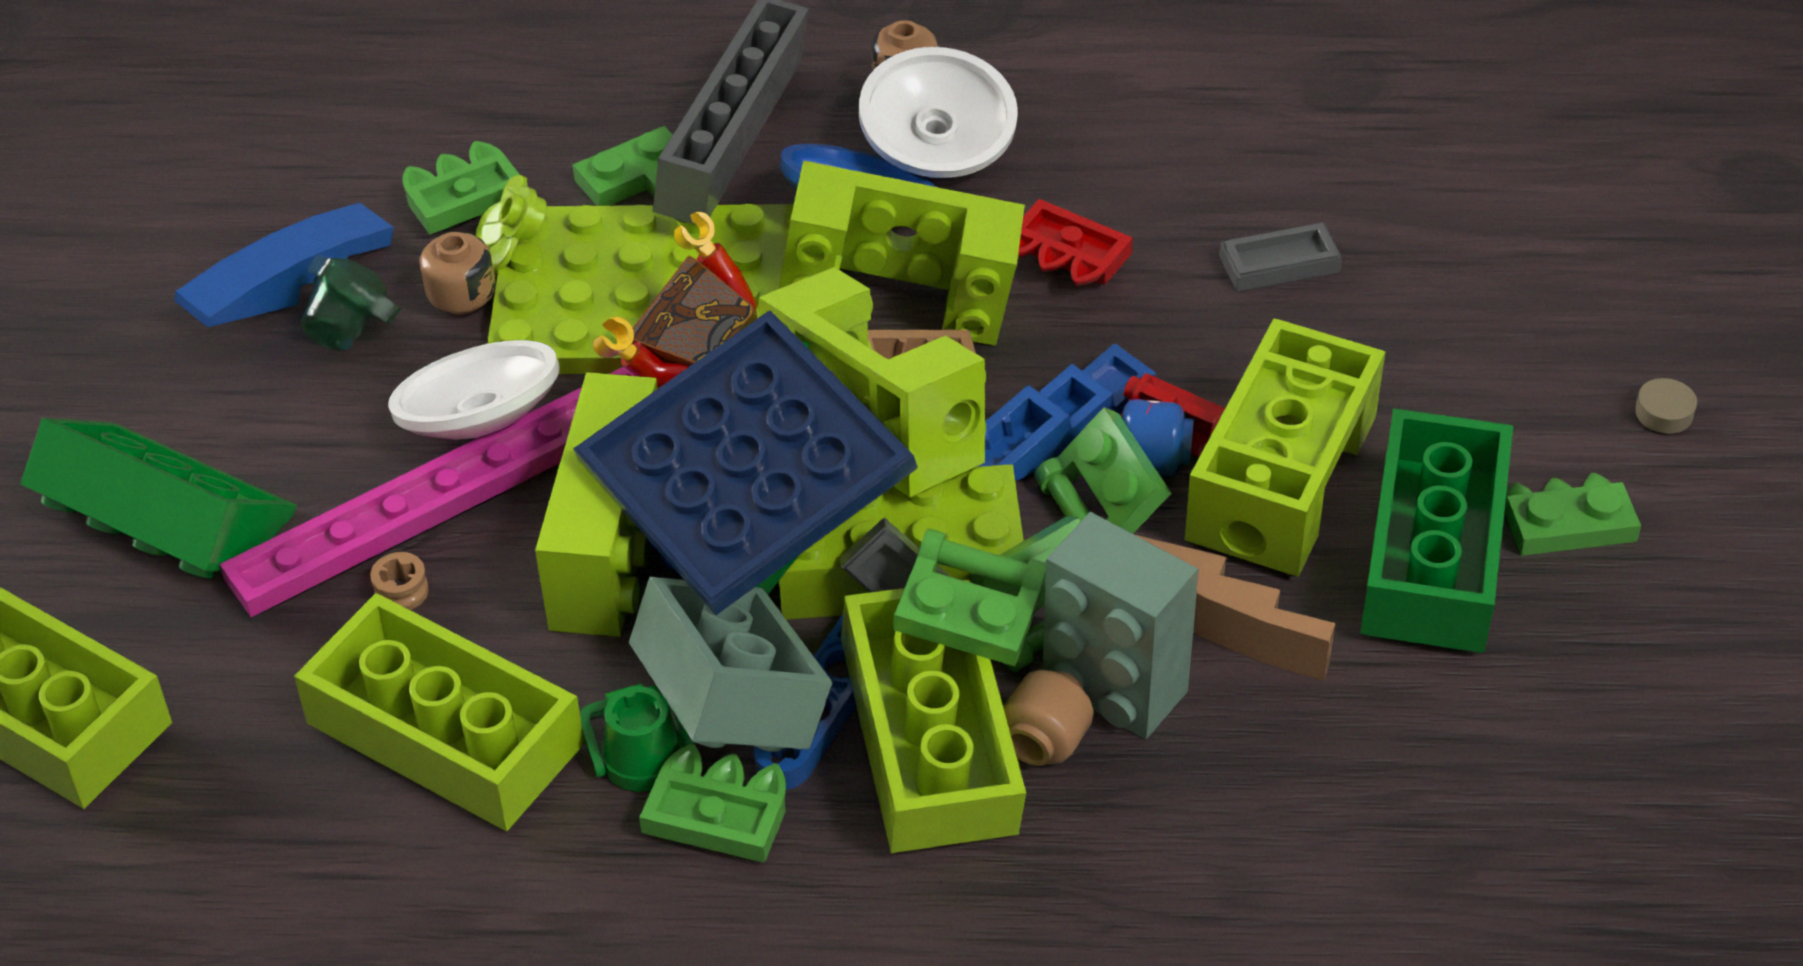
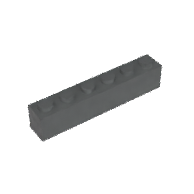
(730, 110)

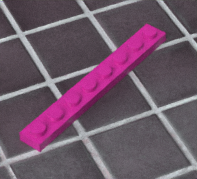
(401, 507)

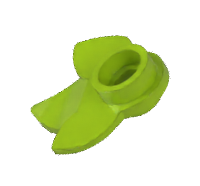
(515, 216)

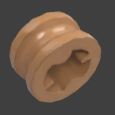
(398, 566)

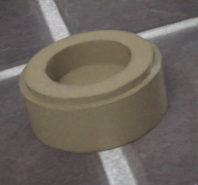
(1666, 405)

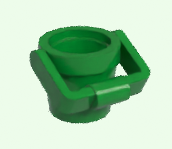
(636, 736)

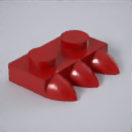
(1073, 243)

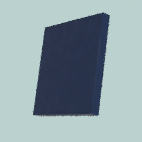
(744, 461)

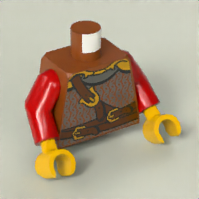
(689, 317)

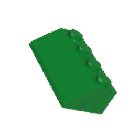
(151, 493)

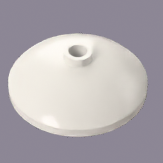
(938, 94)
(475, 390)

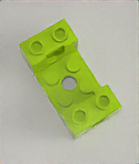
(959, 245)
(923, 396)
(1278, 443)

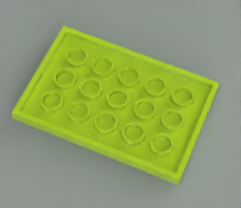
(614, 264)

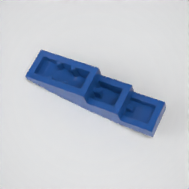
(274, 268)
(1045, 422)

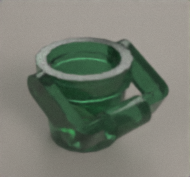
(343, 302)

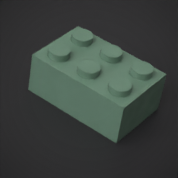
(1120, 622)
(732, 672)

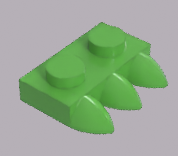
(459, 189)
(1569, 516)
(716, 808)

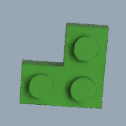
(622, 169)

